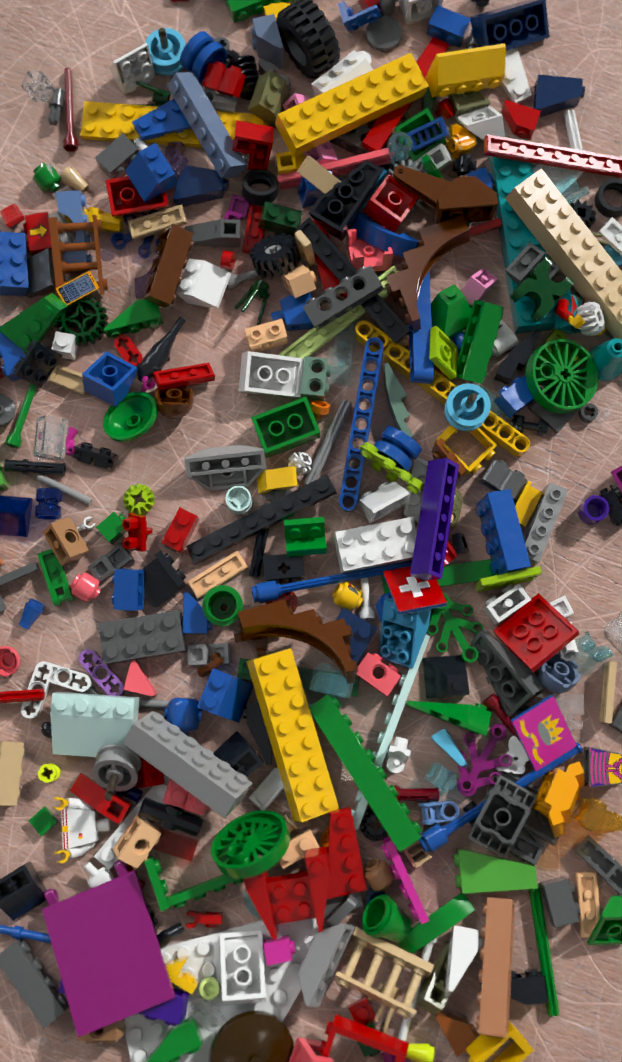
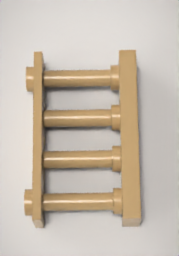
(401, 959)

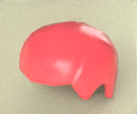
(8, 661)

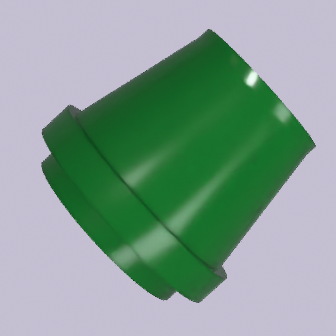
(215, 599)
(385, 920)

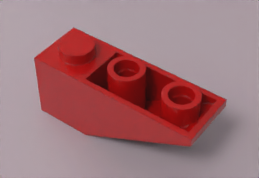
(94, 794)

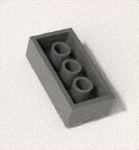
(142, 637)

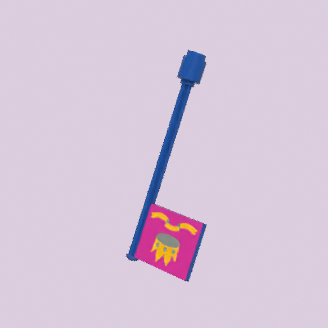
(547, 745)

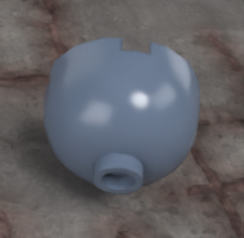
(559, 675)

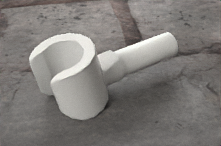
(82, 527)

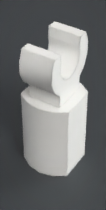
(66, 237)

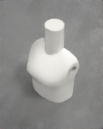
(98, 876)

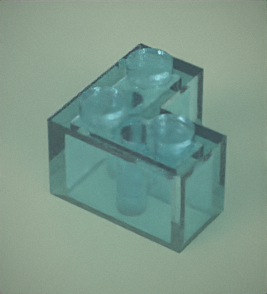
(330, 682)

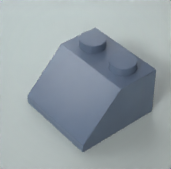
(267, 40)

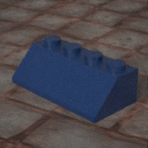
(512, 25)

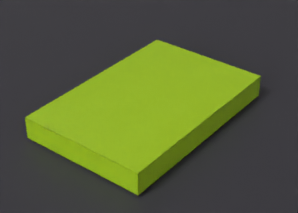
(508, 578)

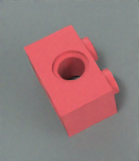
(390, 676)

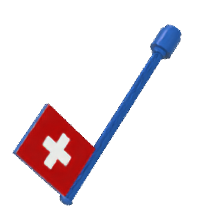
(407, 591)

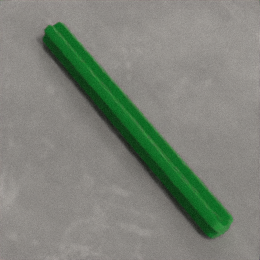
(544, 950)

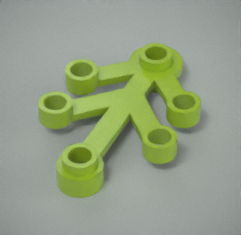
(393, 473)

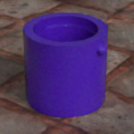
(593, 510)

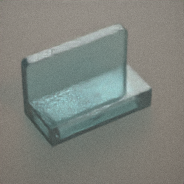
(570, 190)

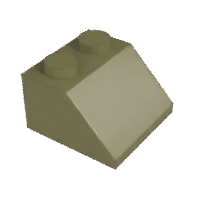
(269, 97)

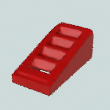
(12, 215)

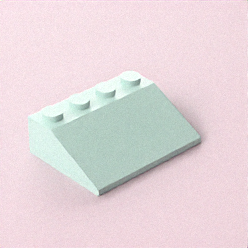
(89, 721)

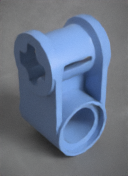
(436, 812)

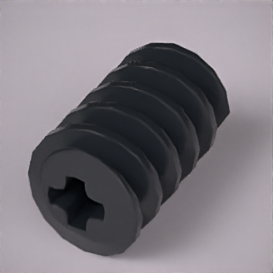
(248, 67)

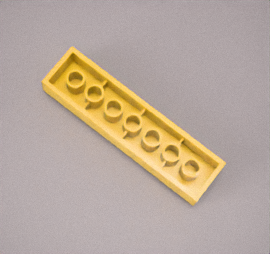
(351, 104)
(292, 735)

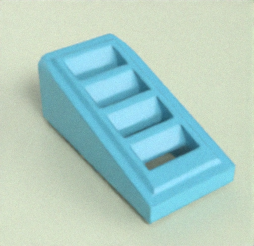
(446, 742)

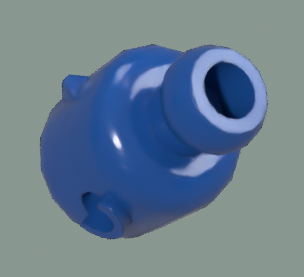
(183, 714)

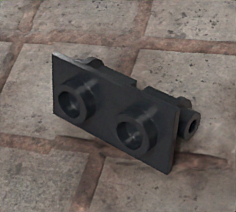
(87, 452)
(613, 498)

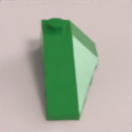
(465, 716)

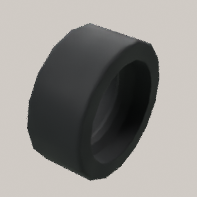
(259, 176)
(601, 205)

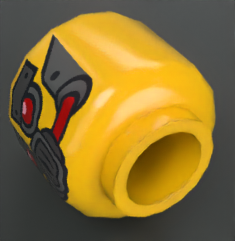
(347, 596)

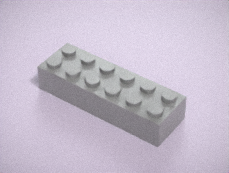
(187, 763)

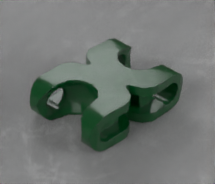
(541, 289)

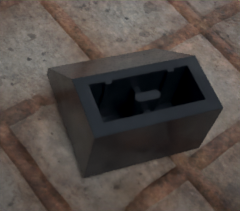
(239, 754)
(21, 891)

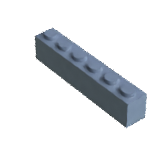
(206, 124)

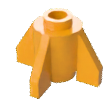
(461, 141)

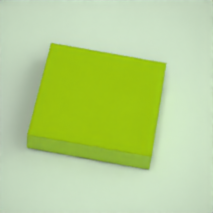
(443, 352)

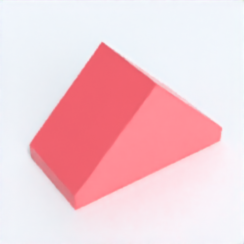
(138, 681)

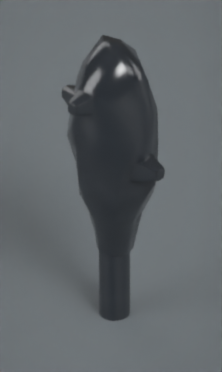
(159, 353)

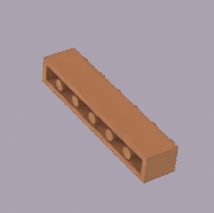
(497, 968)

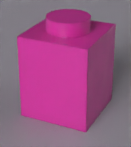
(279, 950)

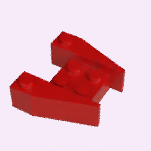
(292, 895)

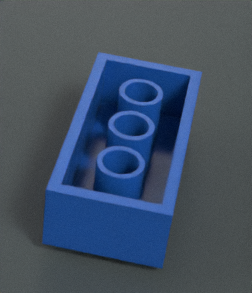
(502, 532)

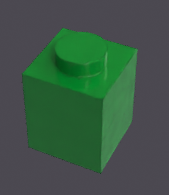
(112, 527)

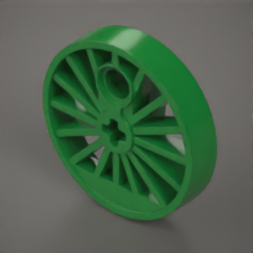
(561, 376)
(245, 837)

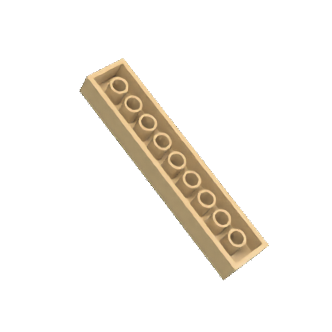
(570, 245)

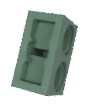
(310, 378)

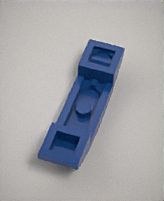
(382, 237)

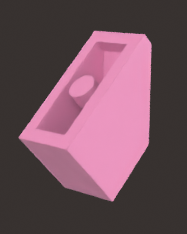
(478, 285)

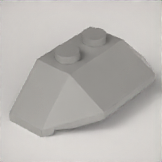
(225, 466)
(323, 962)

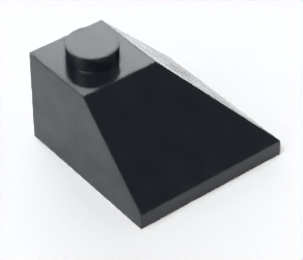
(445, 676)

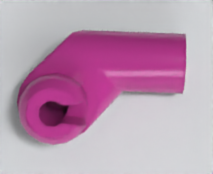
(70, 441)

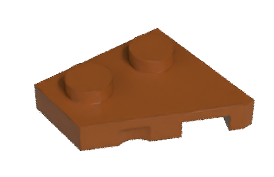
(440, 452)

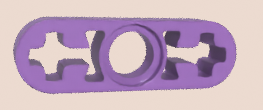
(96, 658)

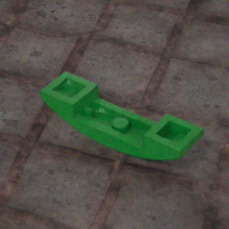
(438, 923)

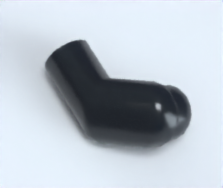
(167, 935)

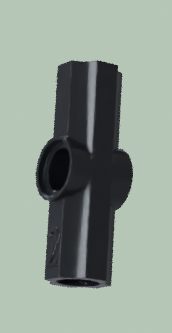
(170, 817)

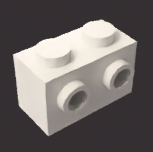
(506, 604)

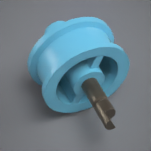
(165, 50)
(467, 407)

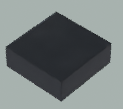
(460, 543)

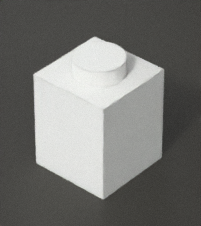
(65, 345)

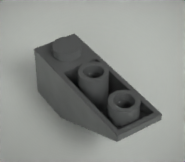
(217, 233)

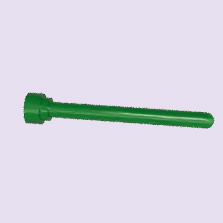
(14, 439)

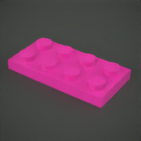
(406, 887)

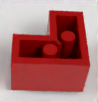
(255, 141)

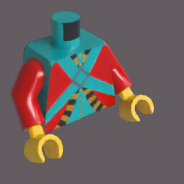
(565, 313)

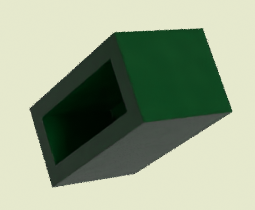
(279, 219)

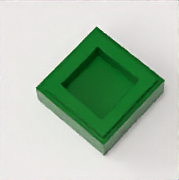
(43, 821)

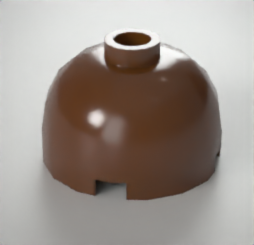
(174, 401)

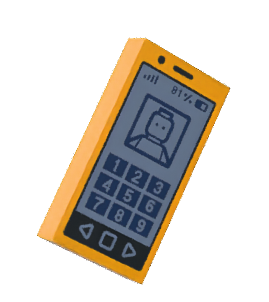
(77, 288)

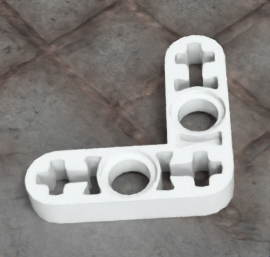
(52, 677)

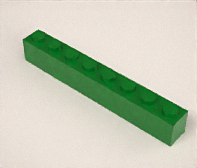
(365, 773)

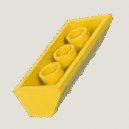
(466, 70)

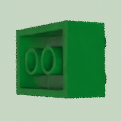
(286, 427)

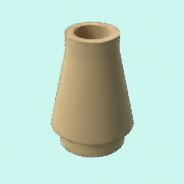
(73, 179)

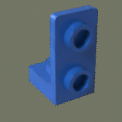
(355, 21)

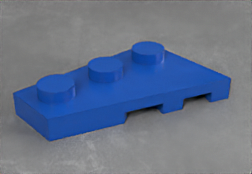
(161, 121)

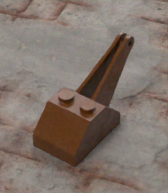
(450, 199)

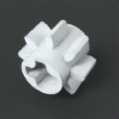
(302, 462)

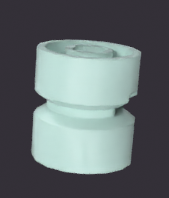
(238, 500)

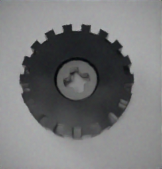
(275, 255)

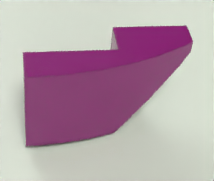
(238, 208)

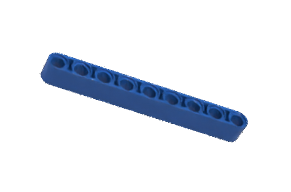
(361, 415)

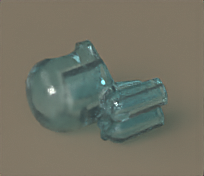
(587, 649)

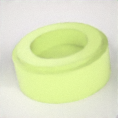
(209, 988)

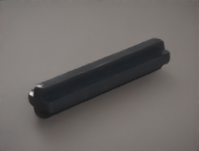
(258, 553)

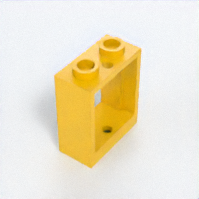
(487, 442)
(485, 1046)

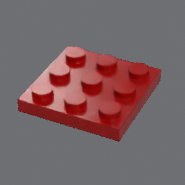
(536, 632)

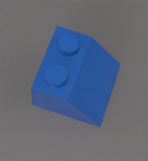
(151, 173)
(109, 378)

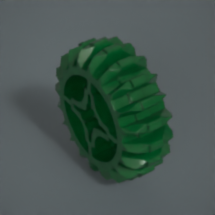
(98, 320)

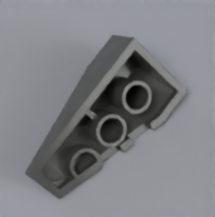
(508, 675)

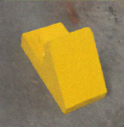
(183, 980)

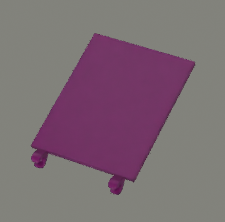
(107, 952)

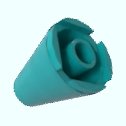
(608, 359)

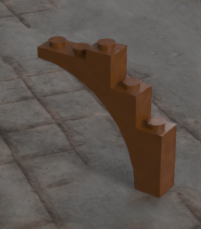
(433, 244)
(307, 627)

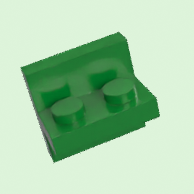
(305, 536)

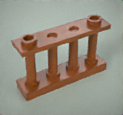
(60, 248)

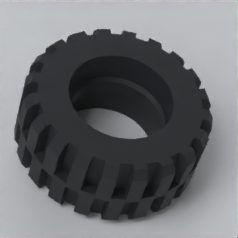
(308, 38)

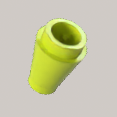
(420, 1052)

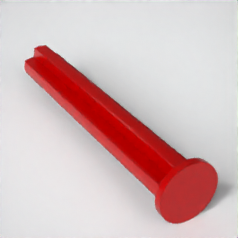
(22, 696)

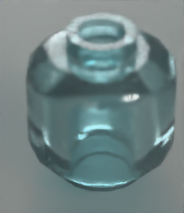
(399, 146)

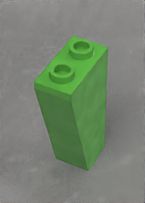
(491, 873)

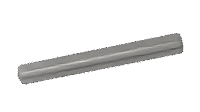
(328, 442)

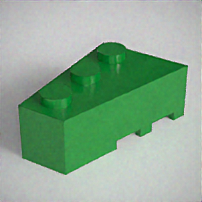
(34, 321)

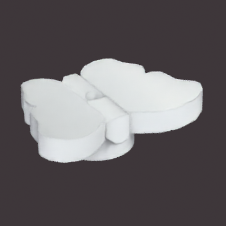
(515, 749)

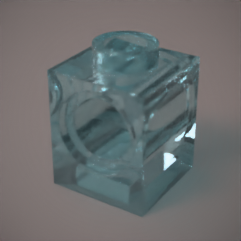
(441, 777)

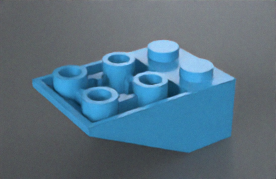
(402, 634)

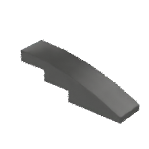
(601, 862)

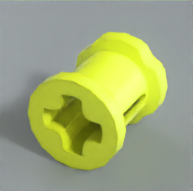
(44, 768)

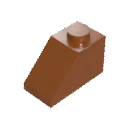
(457, 1031)

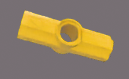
(109, 223)

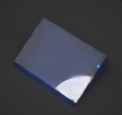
(15, 515)

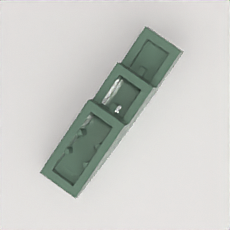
(395, 397)

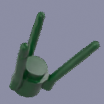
(159, 96)
(257, 291)

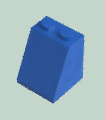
(225, 695)

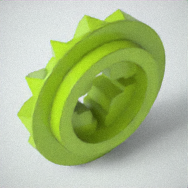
(140, 508)

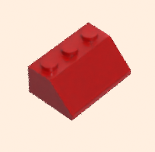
(126, 200)

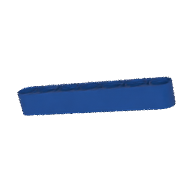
(419, 341)

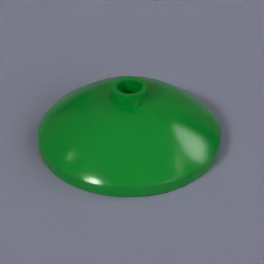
(130, 417)

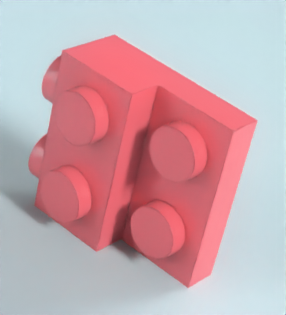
(181, 798)

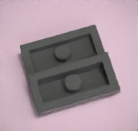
(526, 262)

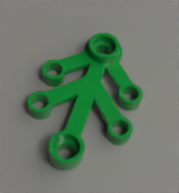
(452, 624)

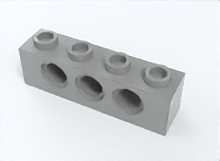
(544, 521)

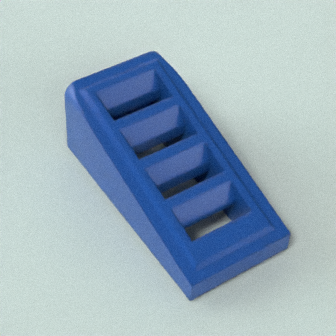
(439, 121)

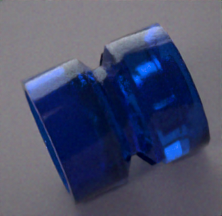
(48, 503)

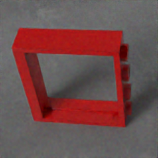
(364, 1035)

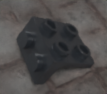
(162, 579)

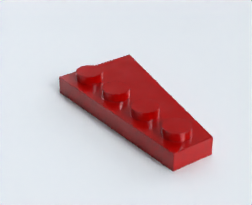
(344, 855)

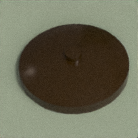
(252, 1038)

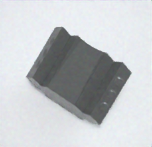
(502, 817)

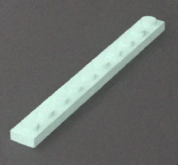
(391, 720)

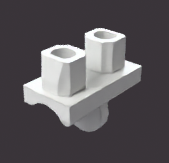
(397, 756)

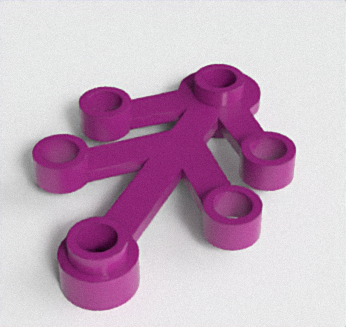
(480, 762)

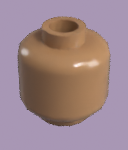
(378, 875)

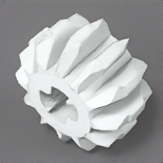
(593, 318)

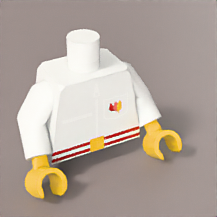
(79, 827)

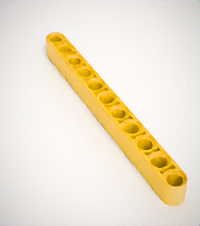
(399, 364)

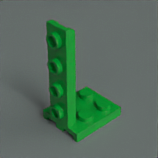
(179, 899)

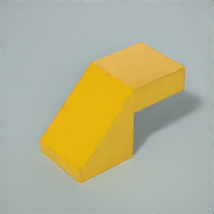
(277, 479)

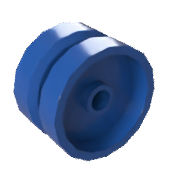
(199, 52)
(398, 447)

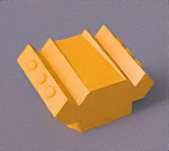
(558, 796)

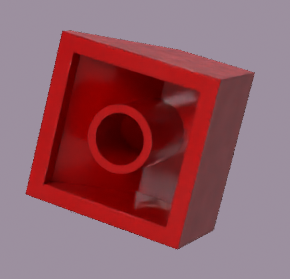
(390, 204)

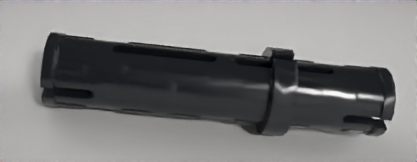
(32, 467)

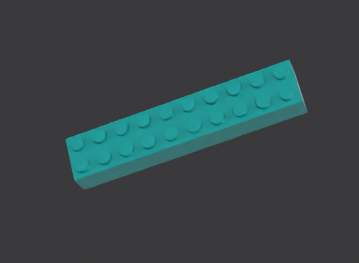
(514, 238)

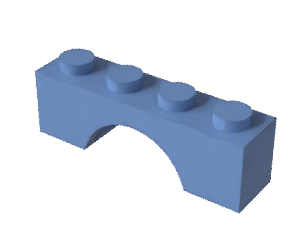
(72, 205)

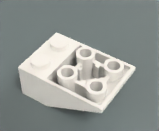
(132, 68)

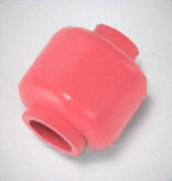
(85, 587)

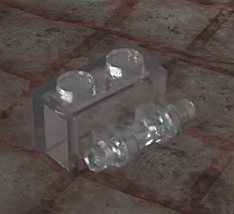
(50, 438)
(569, 705)

